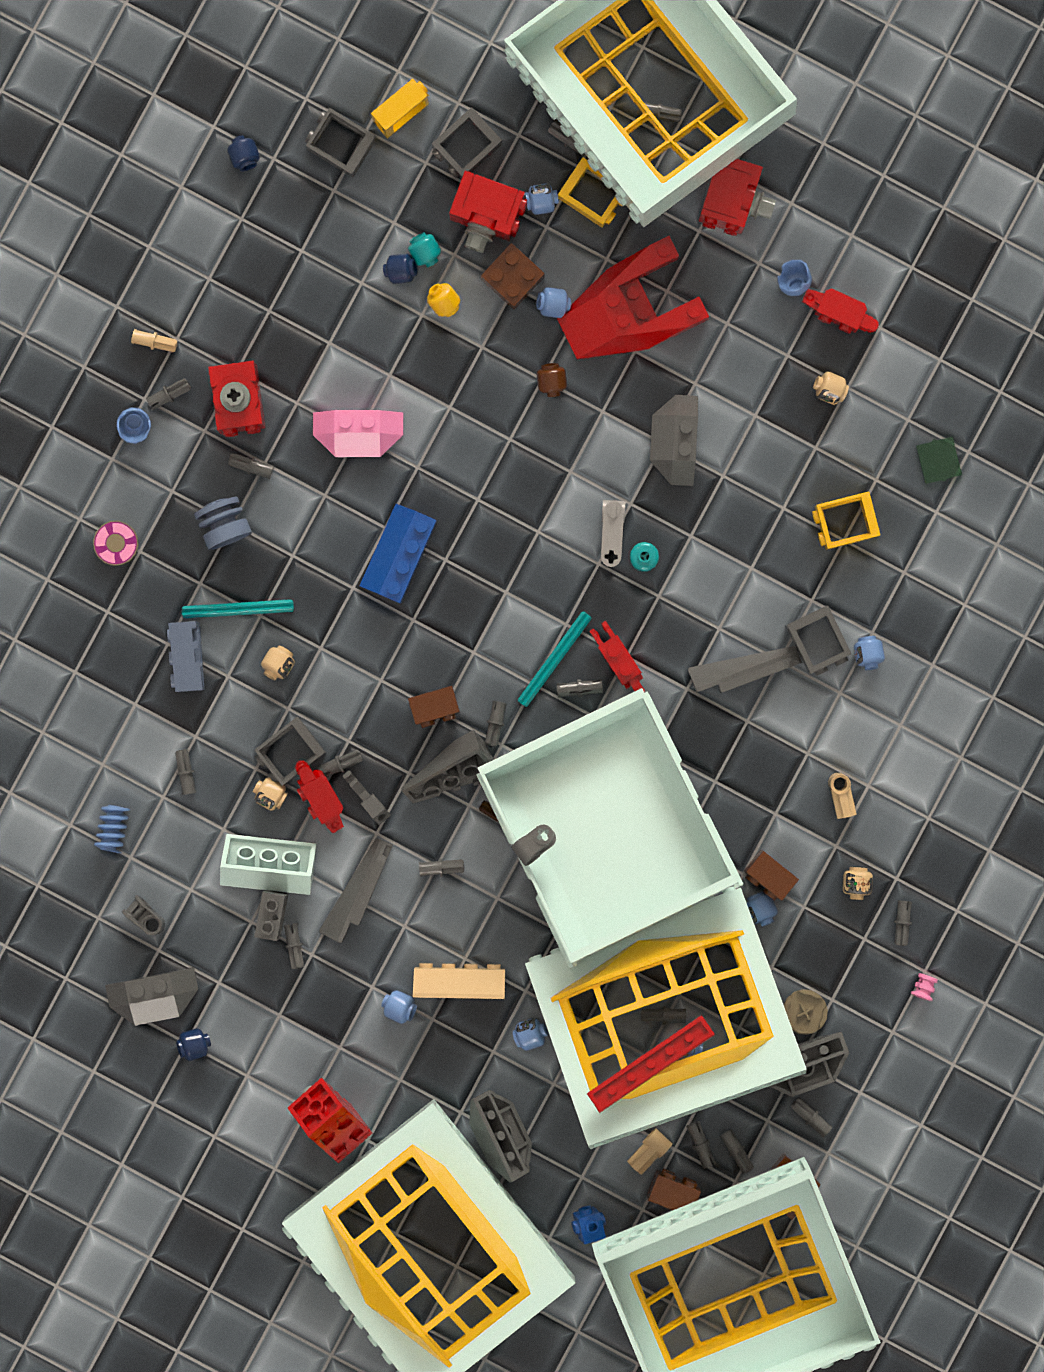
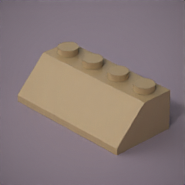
(459, 982)

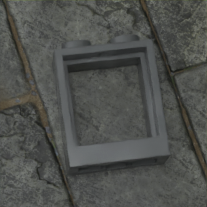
(482, 127)
(359, 155)
(808, 619)
(307, 736)
(268, 925)

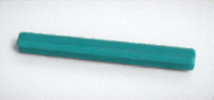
(243, 608)
(554, 659)

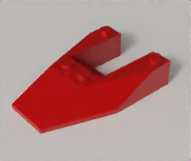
(616, 313)

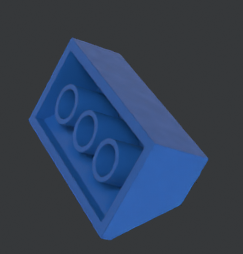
(398, 553)

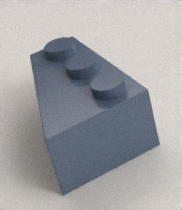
(186, 656)

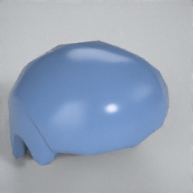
(794, 278)
(133, 425)

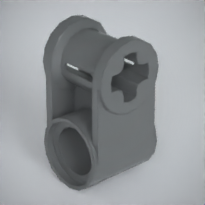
(532, 845)
(143, 915)

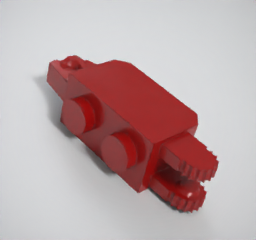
(841, 310)
(619, 659)
(320, 795)

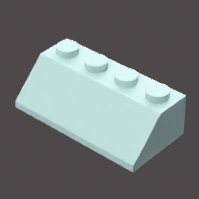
(267, 864)

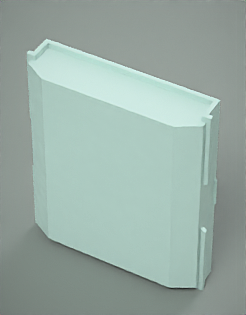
(623, 823)

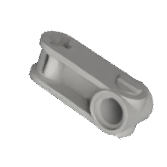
(612, 533)

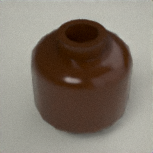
(551, 379)

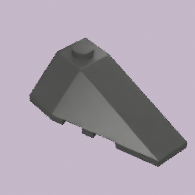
(450, 769)

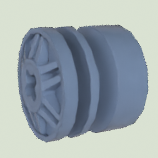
(222, 522)

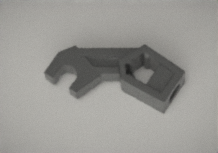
(370, 802)

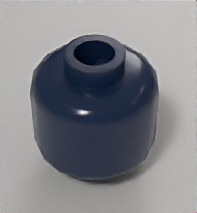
(243, 153)
(400, 268)
(193, 1044)

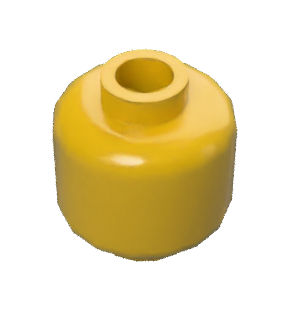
(443, 300)

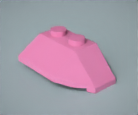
(357, 431)

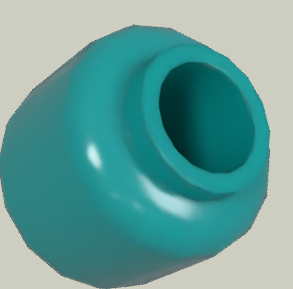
(424, 249)
(644, 565)

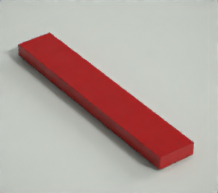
(650, 1064)

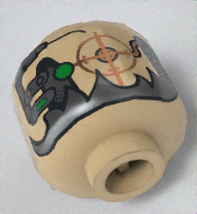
(831, 388)
(277, 663)
(270, 794)
(857, 882)

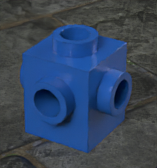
(589, 1224)

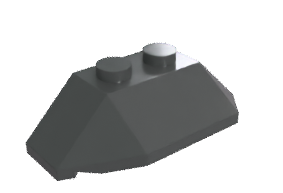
(675, 439)
(153, 996)
(823, 1061)
(501, 1135)

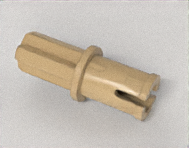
(154, 341)

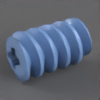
(111, 828)

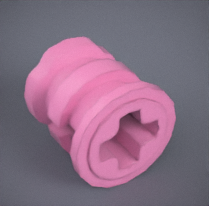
(924, 987)

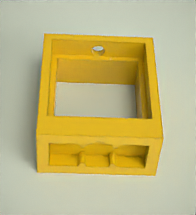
(400, 107)
(570, 185)
(868, 513)

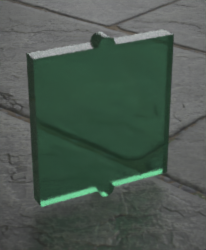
(939, 460)

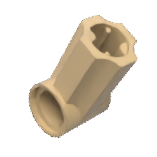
(842, 797)
(653, 1147)

